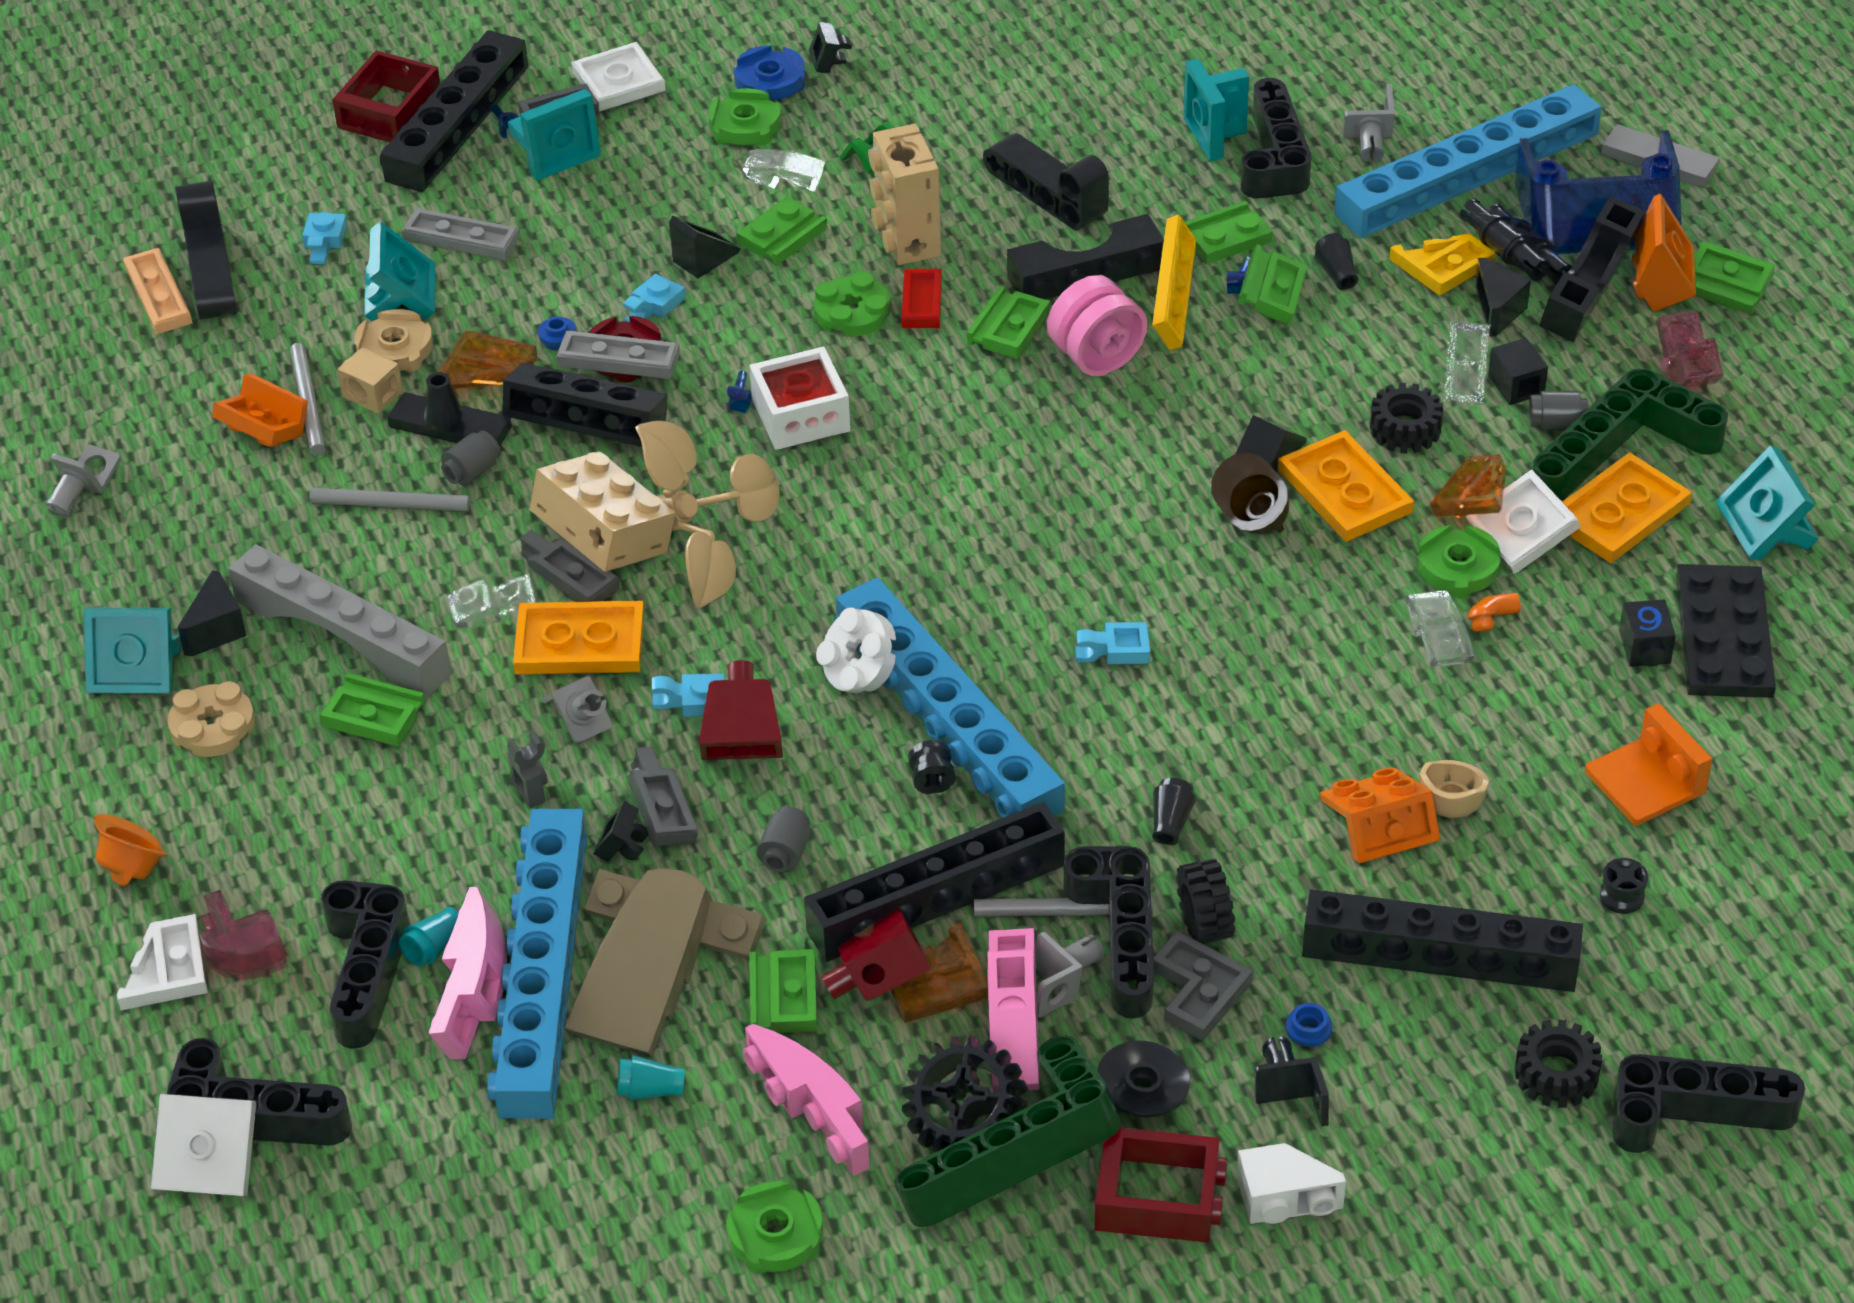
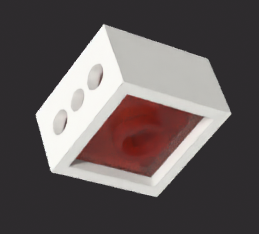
(800, 398)

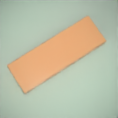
(157, 290)

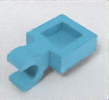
(322, 233)
(655, 297)
(1119, 642)
(689, 695)

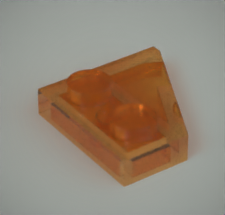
(485, 360)
(1473, 488)
(949, 984)

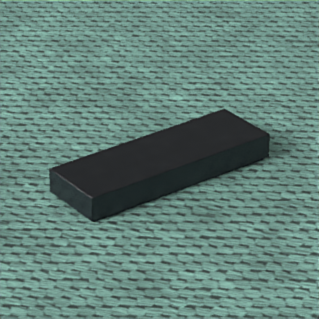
(409, 417)

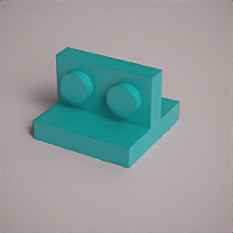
(1215, 106)
(558, 134)
(397, 275)
(1768, 506)
(129, 650)

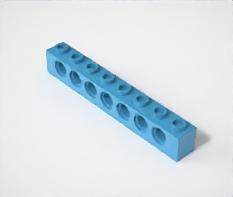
(1465, 161)
(959, 711)
(540, 965)

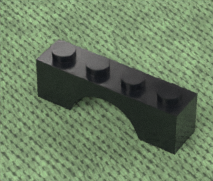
(1593, 269)
(1048, 271)

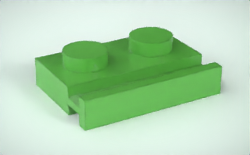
(781, 230)
(1228, 232)
(1730, 277)
(1272, 284)
(1008, 322)
(373, 709)
(784, 991)

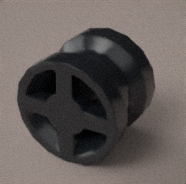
(931, 767)
(1619, 876)

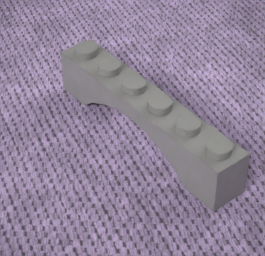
(395, 646)

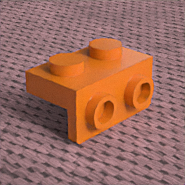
(263, 412)

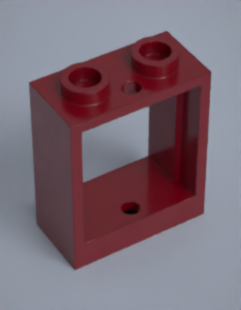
(362, 115)
(1158, 1217)

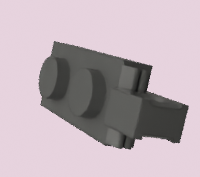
(568, 568)
(661, 801)

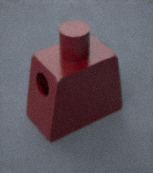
(740, 717)
(889, 950)

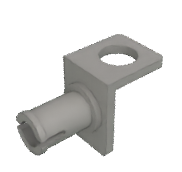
(1371, 126)
(78, 476)
(581, 709)
(1063, 969)

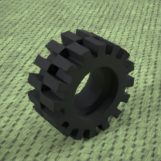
(1406, 432)
(1205, 901)
(1553, 1083)

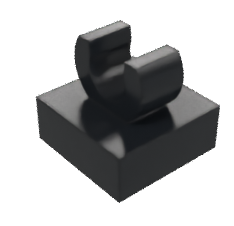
(825, 48)
(619, 832)

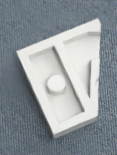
(167, 965)

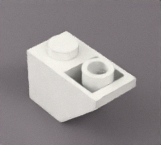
(1287, 1183)

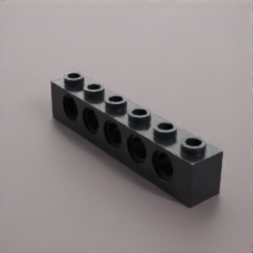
(454, 111)
(939, 878)
(1442, 940)

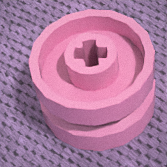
(1096, 325)

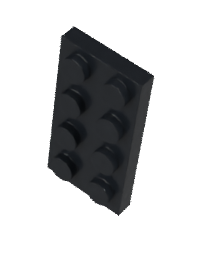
(1725, 631)

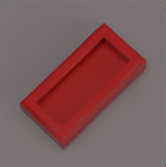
(921, 298)

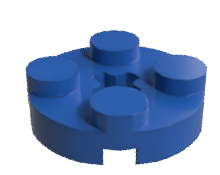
(784, 68)

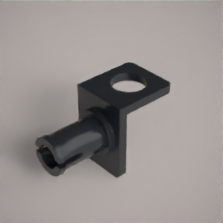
(1290, 1078)

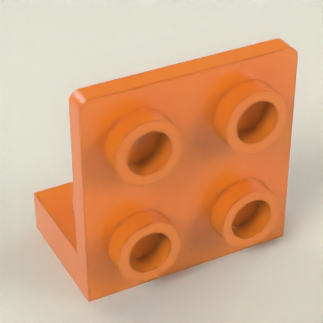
(1654, 771)
(1384, 813)

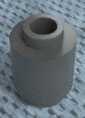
(1556, 409)
(470, 458)
(784, 839)

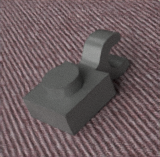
(527, 770)

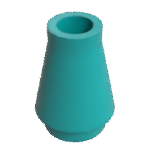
(428, 938)
(648, 1079)

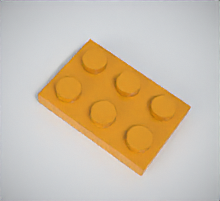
(1345, 485)
(1624, 506)
(579, 637)

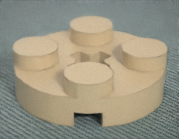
(406, 325)
(222, 700)

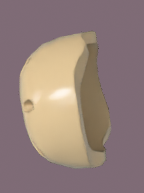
(1453, 797)

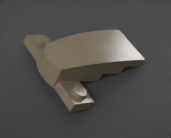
(651, 953)

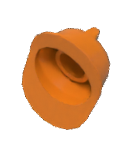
(126, 849)

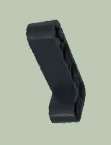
(1286, 158)
(1068, 193)
(206, 250)
(1123, 894)
(374, 922)
(1699, 1092)
(283, 1109)

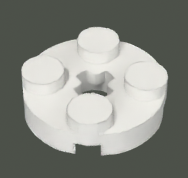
(839, 649)

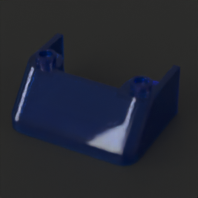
(1568, 208)

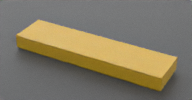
(1174, 282)

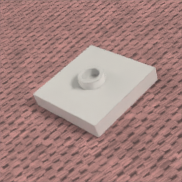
(619, 76)
(1528, 523)
(203, 1145)

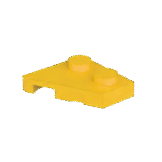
(1443, 262)

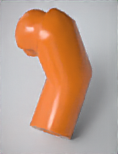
(1491, 606)

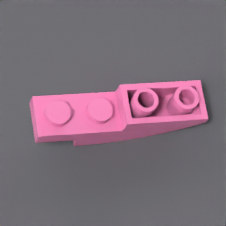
(475, 985)
(1013, 1000)
(810, 1087)

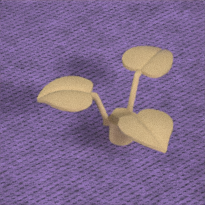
(668, 458)

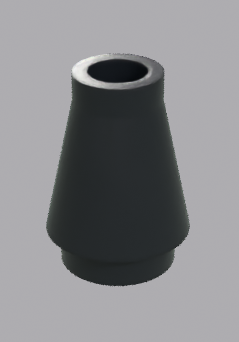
(1336, 259)
(441, 404)
(1171, 809)

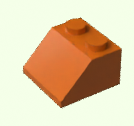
(1663, 258)

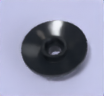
(1149, 1066)

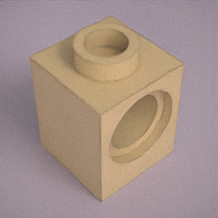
(370, 380)

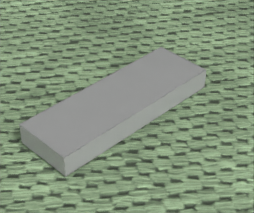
(1635, 146)
(460, 234)
(618, 354)

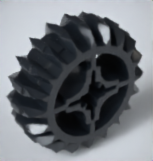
(965, 1062)

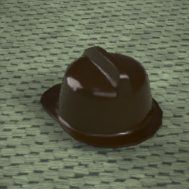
(1251, 494)

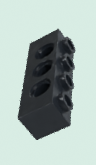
(580, 403)

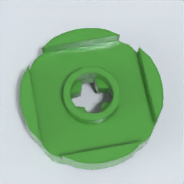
(730, 127)
(832, 306)
(1457, 577)
(780, 1250)

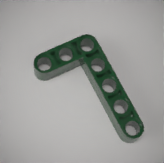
(1633, 401)
(1017, 1146)

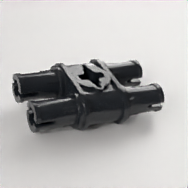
(1515, 241)

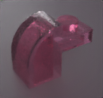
(1686, 353)
(242, 946)

